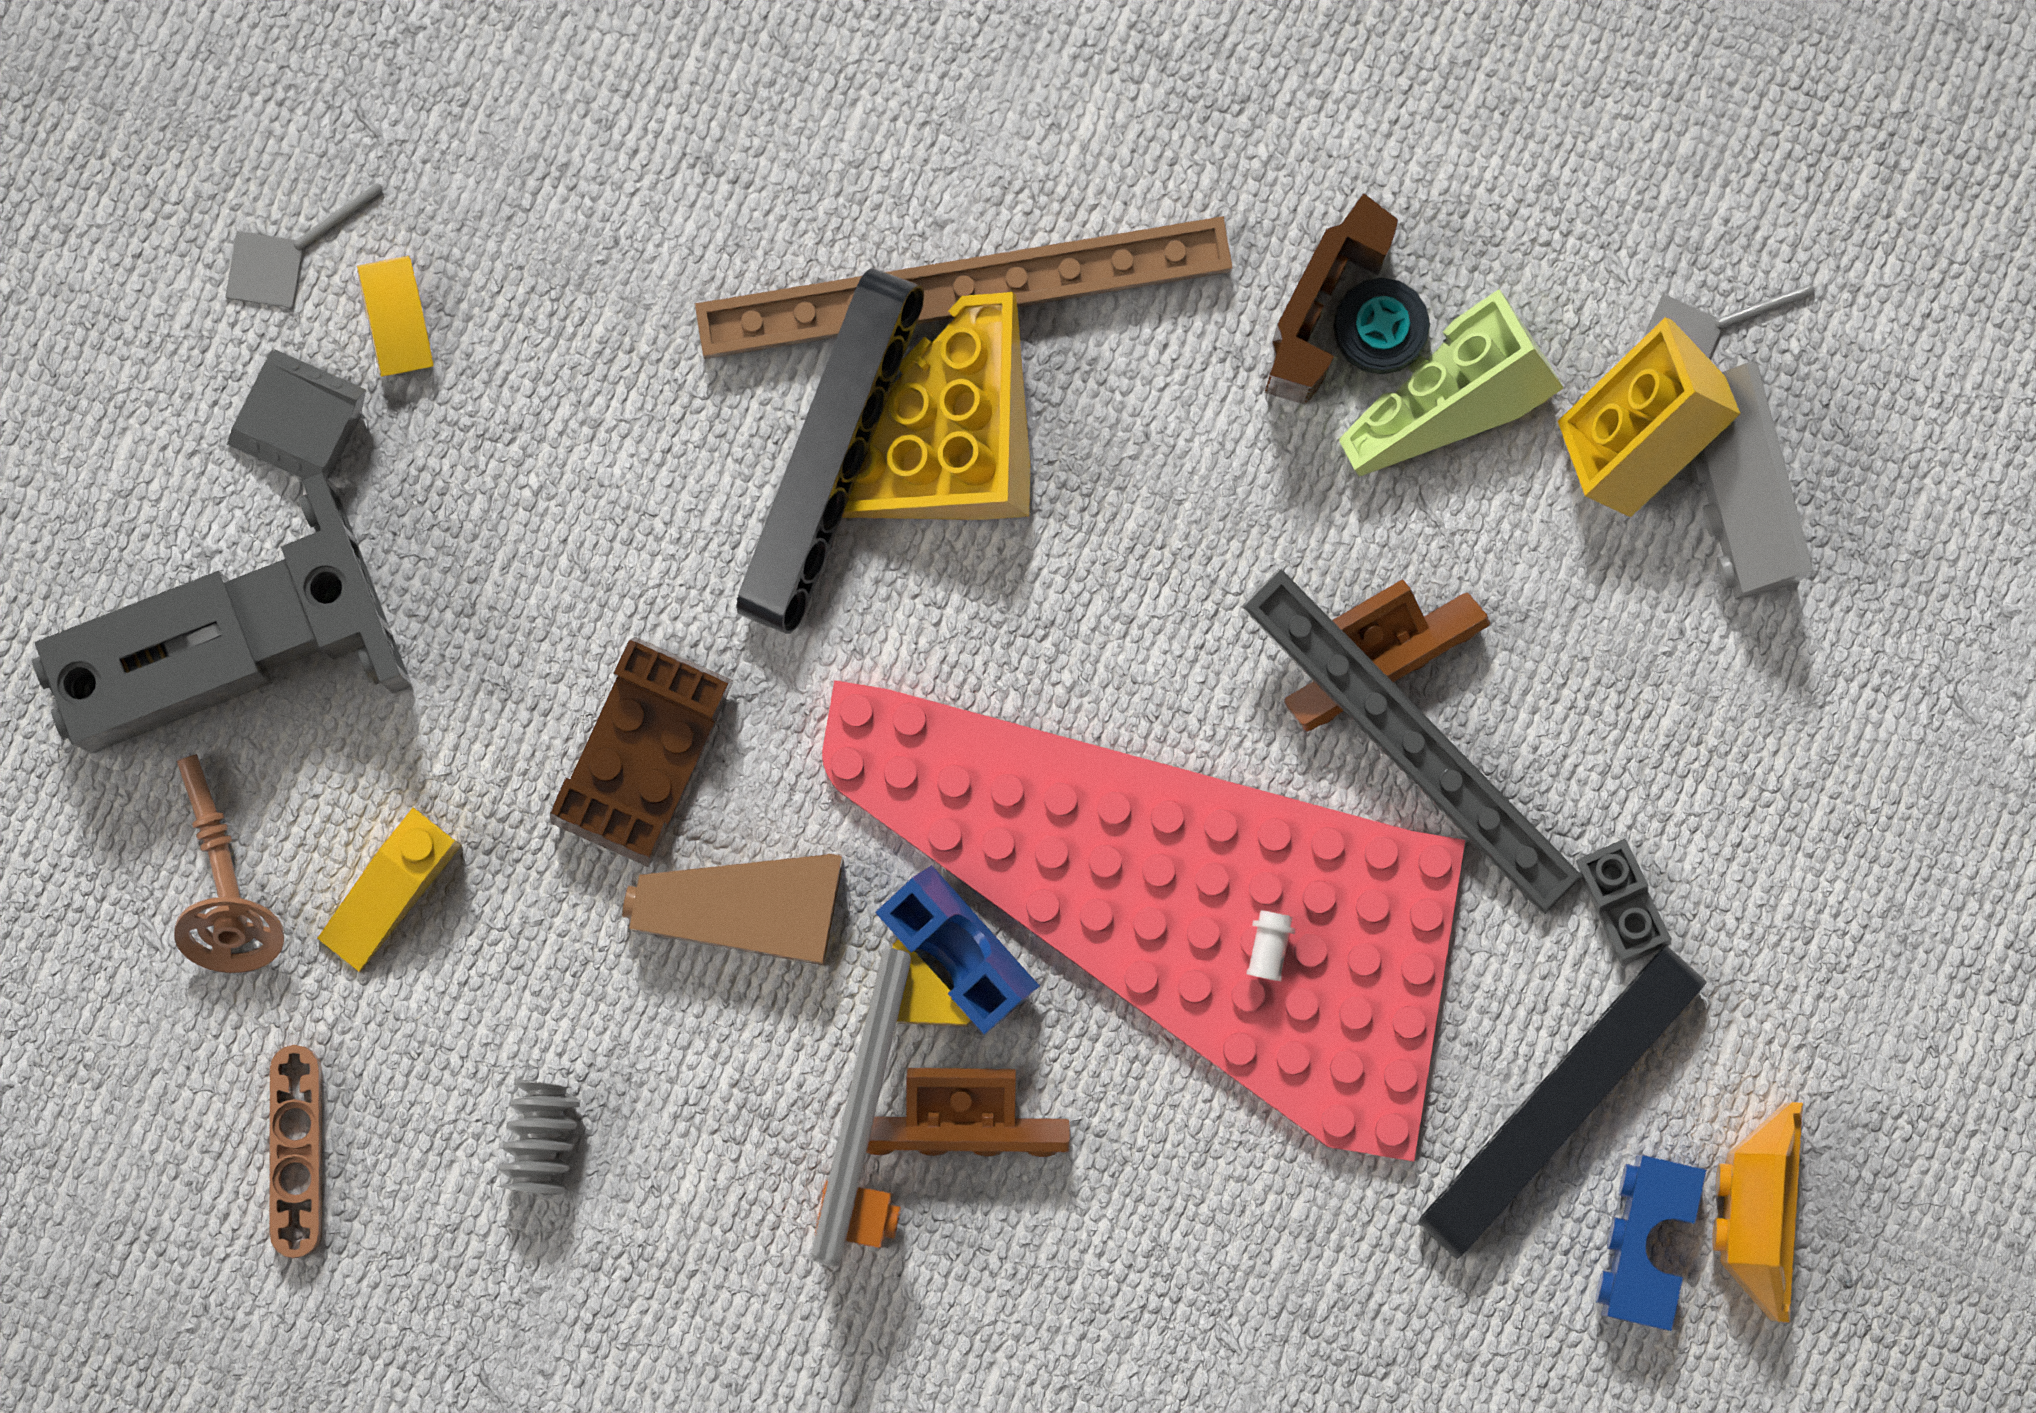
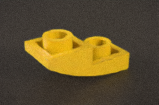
(395, 316)

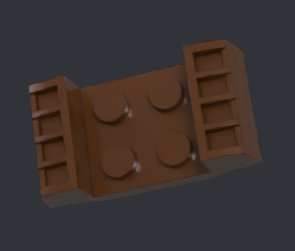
(1361, 239)
(641, 751)

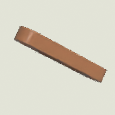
(287, 1151)

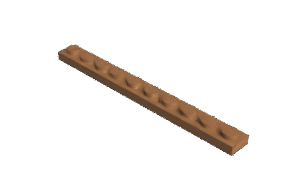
(1033, 274)

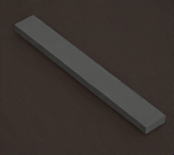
(1411, 741)

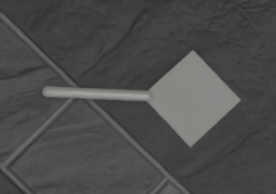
(268, 266)
(1705, 328)

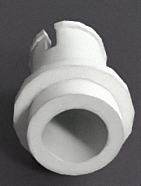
(1270, 945)

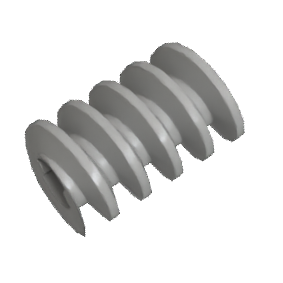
(539, 1138)

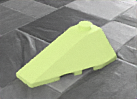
(1471, 383)

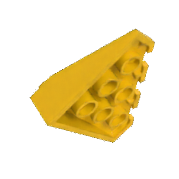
(953, 425)

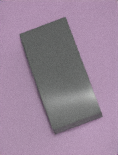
(1623, 902)

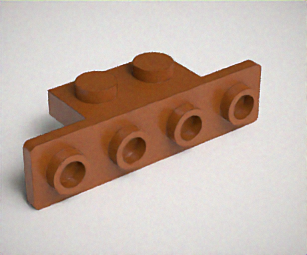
(1395, 640)
(965, 1113)

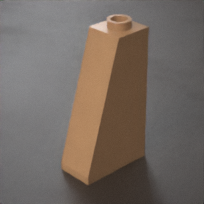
(749, 907)

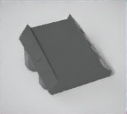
(297, 417)

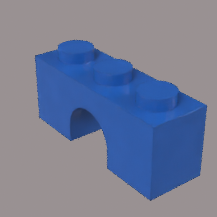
(984, 973)
(1634, 1287)

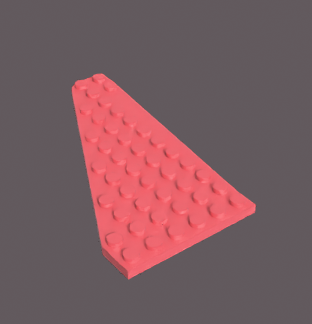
(1156, 892)

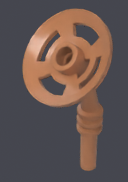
(232, 912)

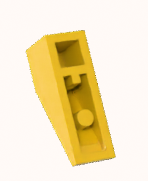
(388, 888)

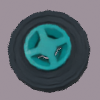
(1390, 303)

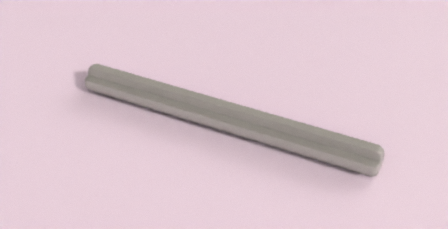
(860, 1107)

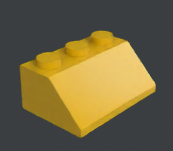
(1646, 419)

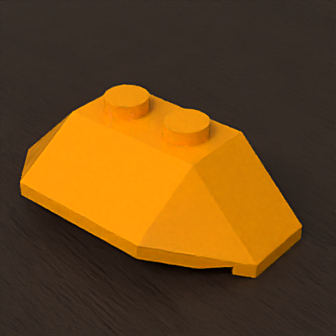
(1761, 1210)

